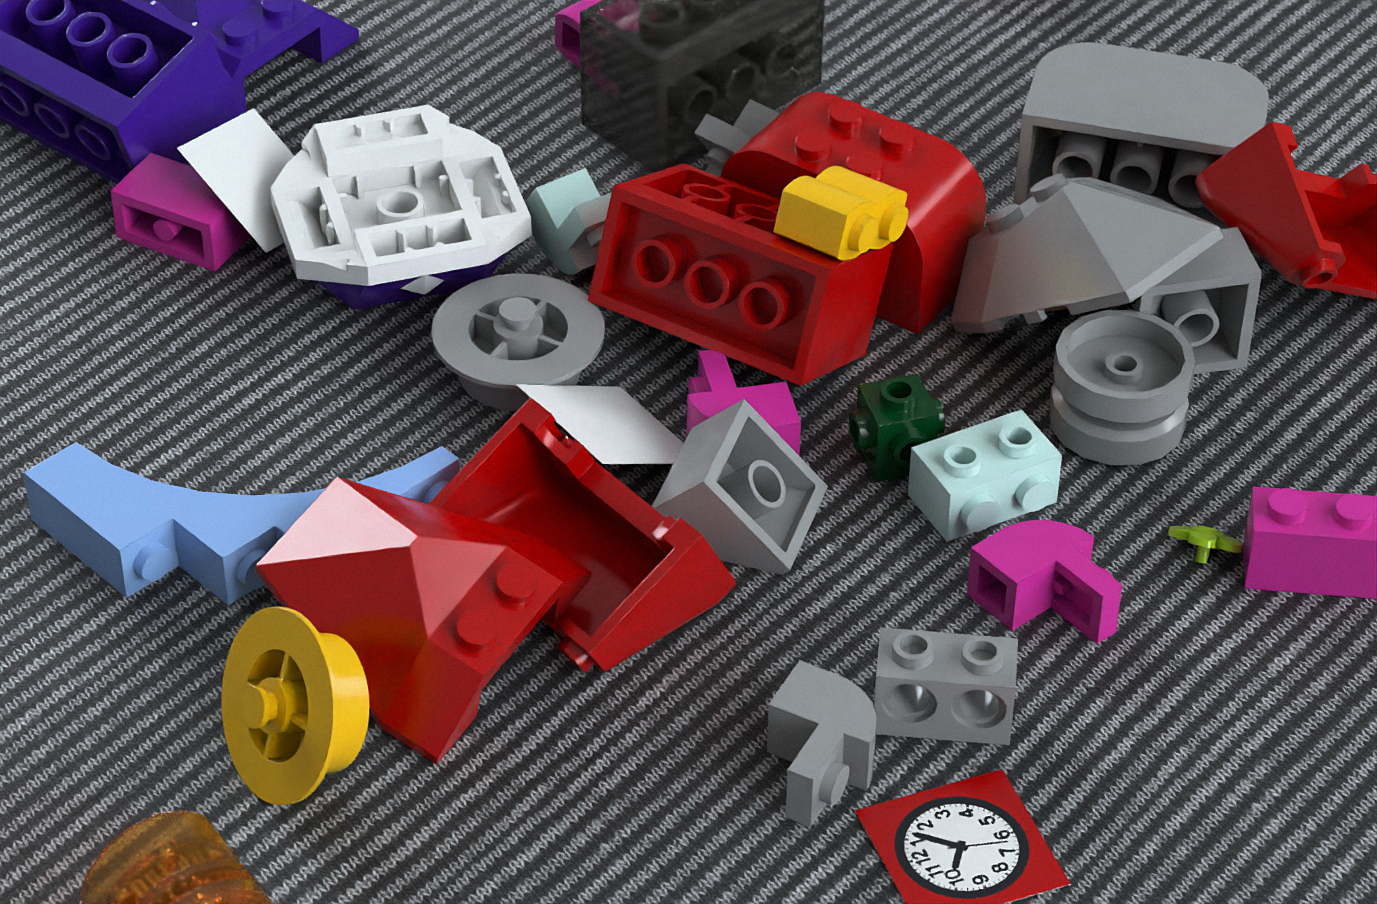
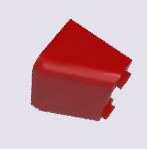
(1298, 221)
(644, 567)

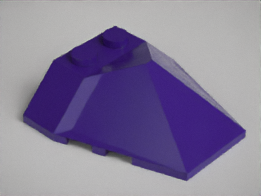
(259, 30)

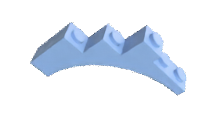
(144, 528)

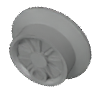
(516, 333)

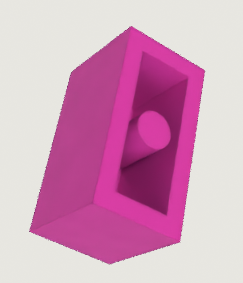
(175, 213)
(1311, 542)

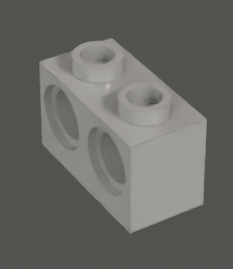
(945, 686)

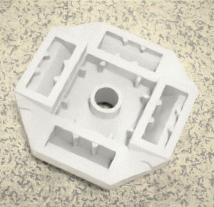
(397, 207)

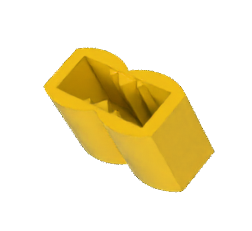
(841, 213)

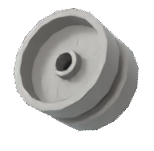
(1121, 387)

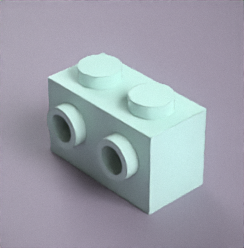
(984, 475)

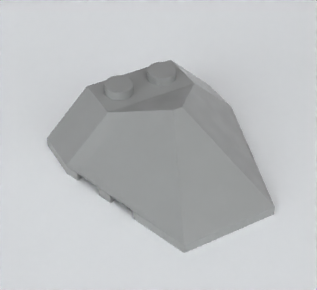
(1075, 248)

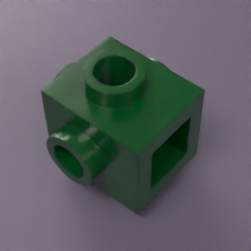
(890, 421)

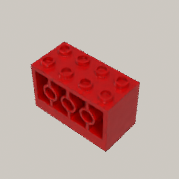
(709, 269)

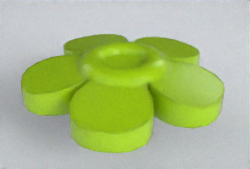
(1206, 539)

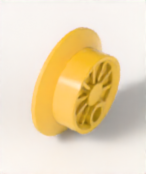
(291, 705)

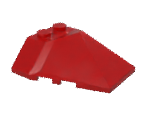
(420, 600)

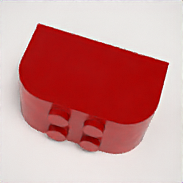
(942, 188)

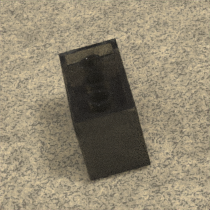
(668, 63)

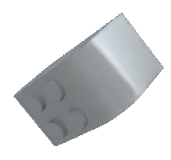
(1135, 120)

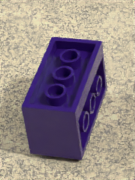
(110, 80)

